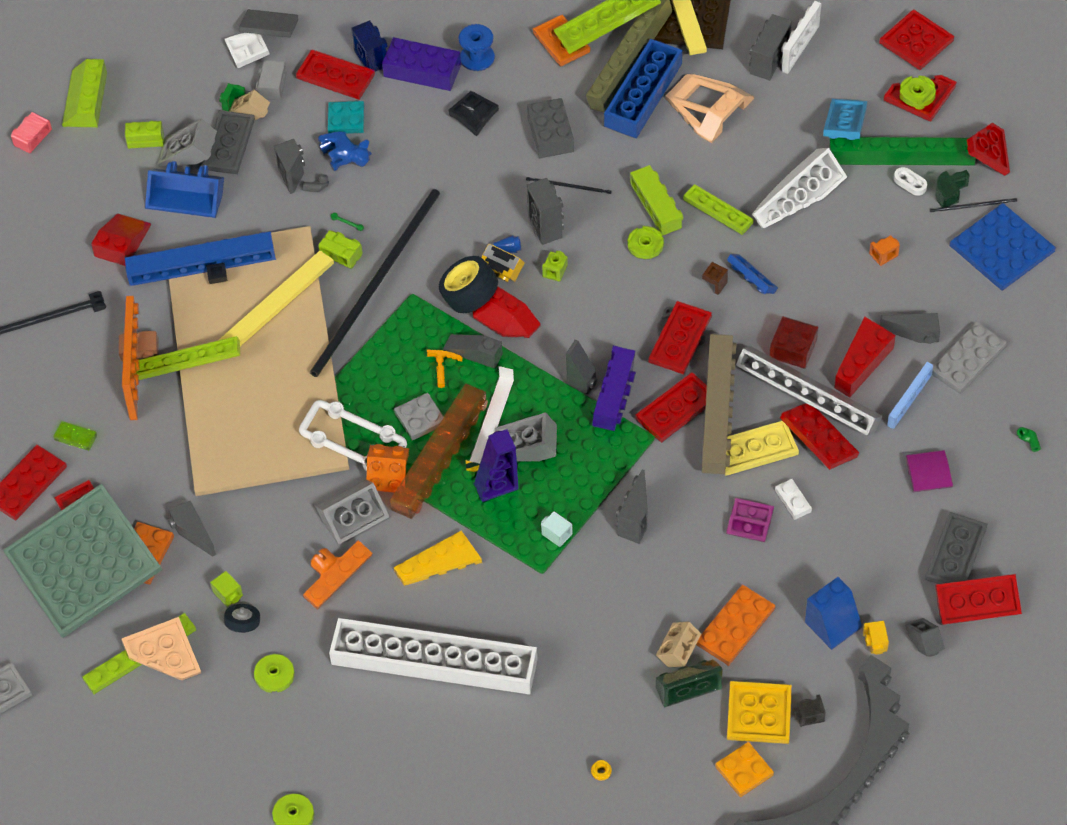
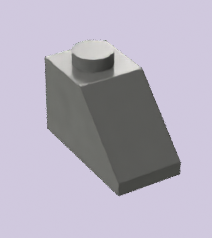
(925, 637)

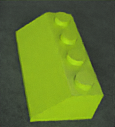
(85, 94)

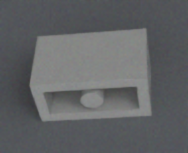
(271, 80)

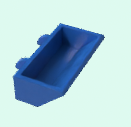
(184, 191)

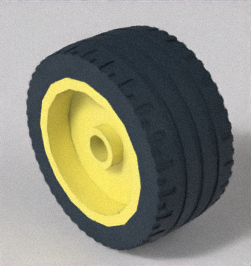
(468, 284)

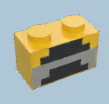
(503, 263)

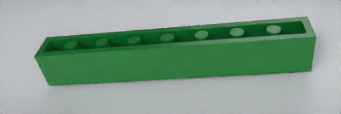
(901, 151)

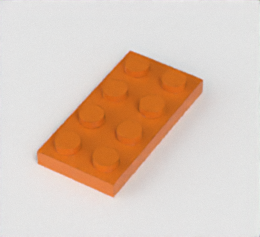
(735, 625)

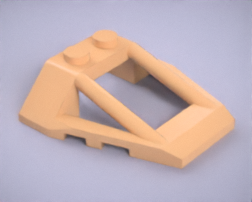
(717, 114)

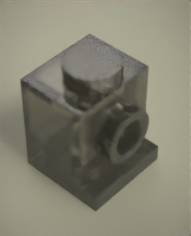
(809, 711)

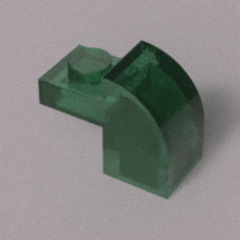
(948, 187)

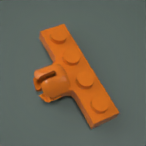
(334, 572)

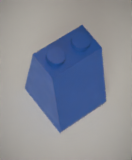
(833, 613)

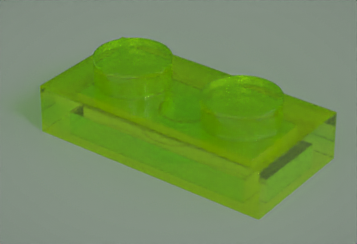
(75, 436)

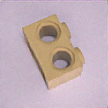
(678, 644)

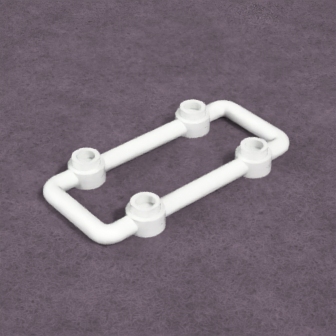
(335, 411)

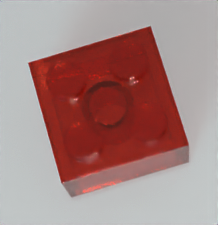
(794, 342)

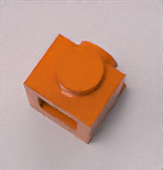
(884, 250)

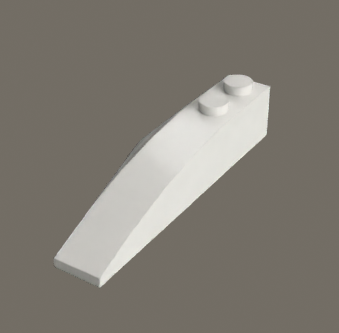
(801, 187)

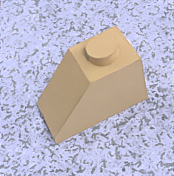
(251, 103)

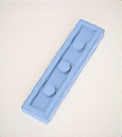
(910, 395)

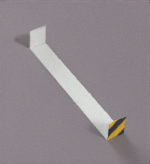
(492, 417)

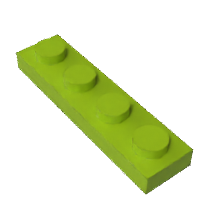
(718, 209)

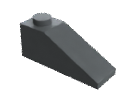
(915, 327)
(476, 348)
(580, 370)
(190, 527)

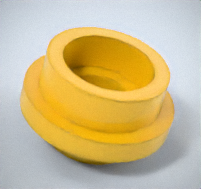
(601, 764)

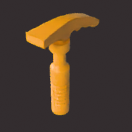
(440, 354)

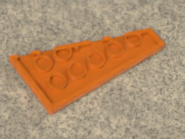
(131, 364)

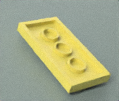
(760, 447)

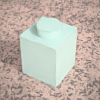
(556, 529)

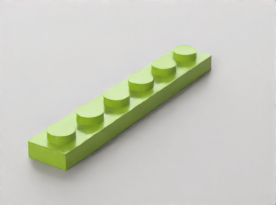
(189, 357)
(121, 664)

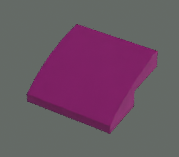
(929, 471)
(750, 520)

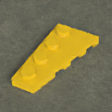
(444, 556)

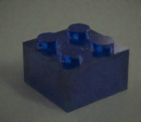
(369, 45)

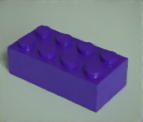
(421, 64)

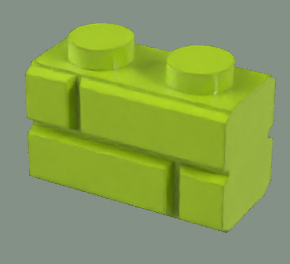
(144, 134)
(341, 248)

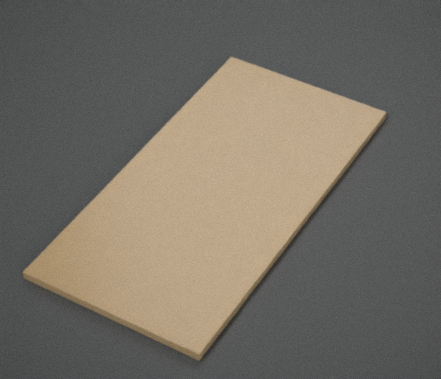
(250, 407)

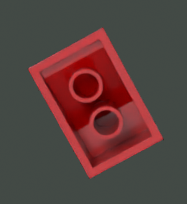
(119, 238)

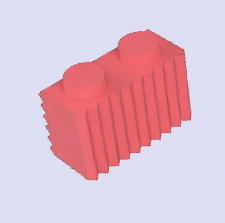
(31, 132)

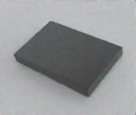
(268, 23)

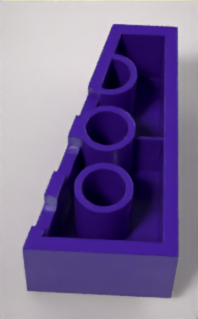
(615, 389)
(498, 467)

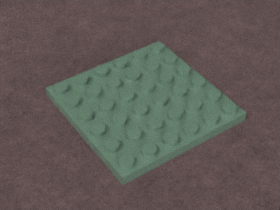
(82, 560)

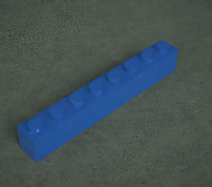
(194, 258)

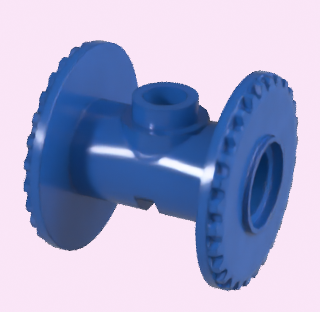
(476, 43)

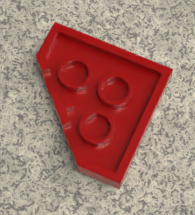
(944, 87)
(990, 148)

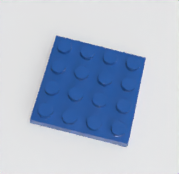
(1002, 246)

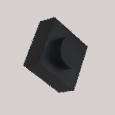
(216, 273)

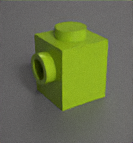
(226, 589)

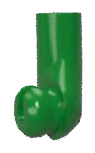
(1029, 436)

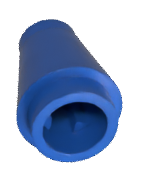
(510, 244)

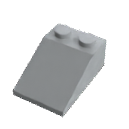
(189, 145)
(533, 437)

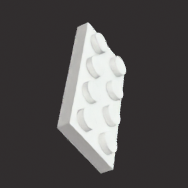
(800, 37)

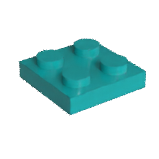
(346, 117)

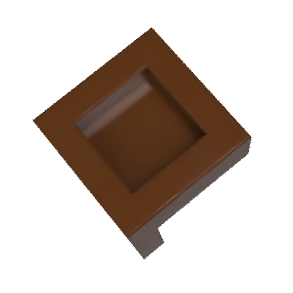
(717, 276)

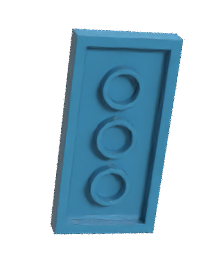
(845, 119)

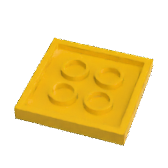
(759, 712)

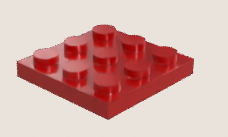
(916, 39)

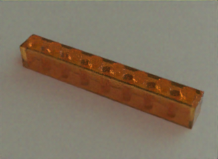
(439, 451)

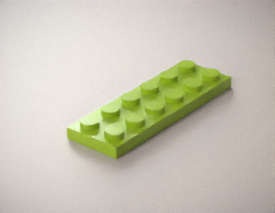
(600, 21)

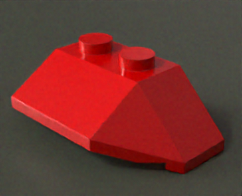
(507, 316)

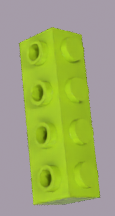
(656, 200)

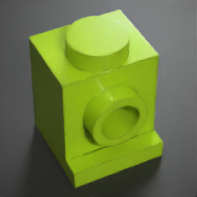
(555, 262)

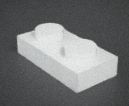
(793, 499)

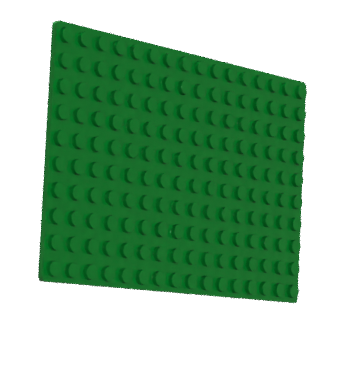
(573, 483)

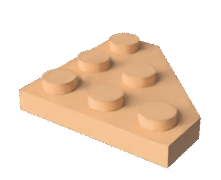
(163, 649)

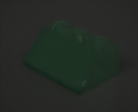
(689, 682)

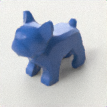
(344, 150)

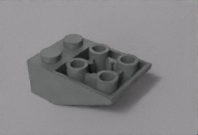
(634, 512)

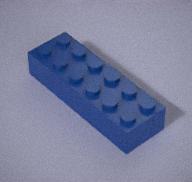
(643, 88)

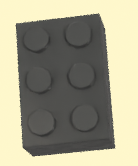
(767, 51)
(550, 128)
(545, 210)

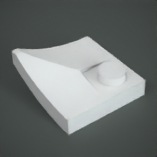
(246, 48)

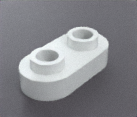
(913, 182)

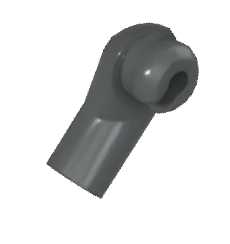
(317, 186)

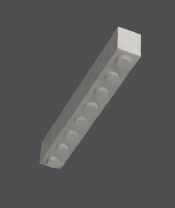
(809, 390)

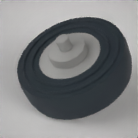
(242, 618)

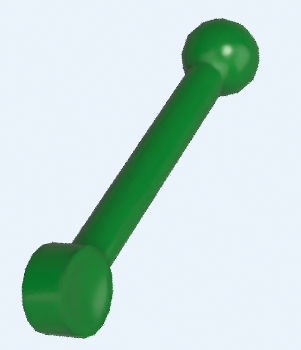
(334, 216)

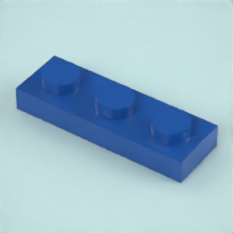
(751, 274)

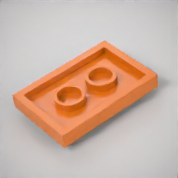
(547, 37)
(156, 540)

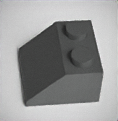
(290, 163)

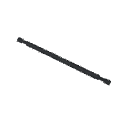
(573, 186)
(974, 205)

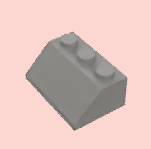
(353, 511)

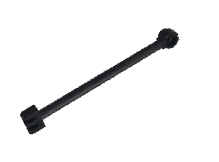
(96, 301)

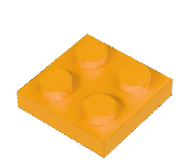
(744, 769)

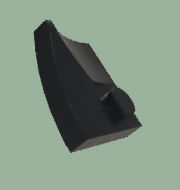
(473, 111)

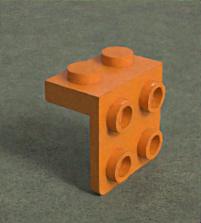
(386, 466)

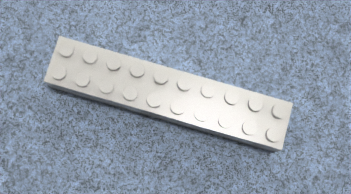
(433, 656)

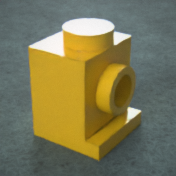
(876, 637)

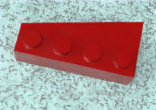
(864, 355)

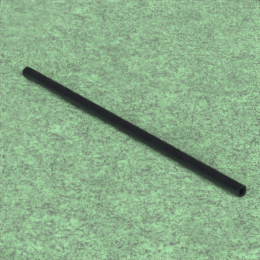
(374, 283)

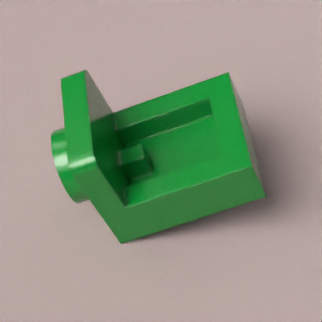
(230, 94)

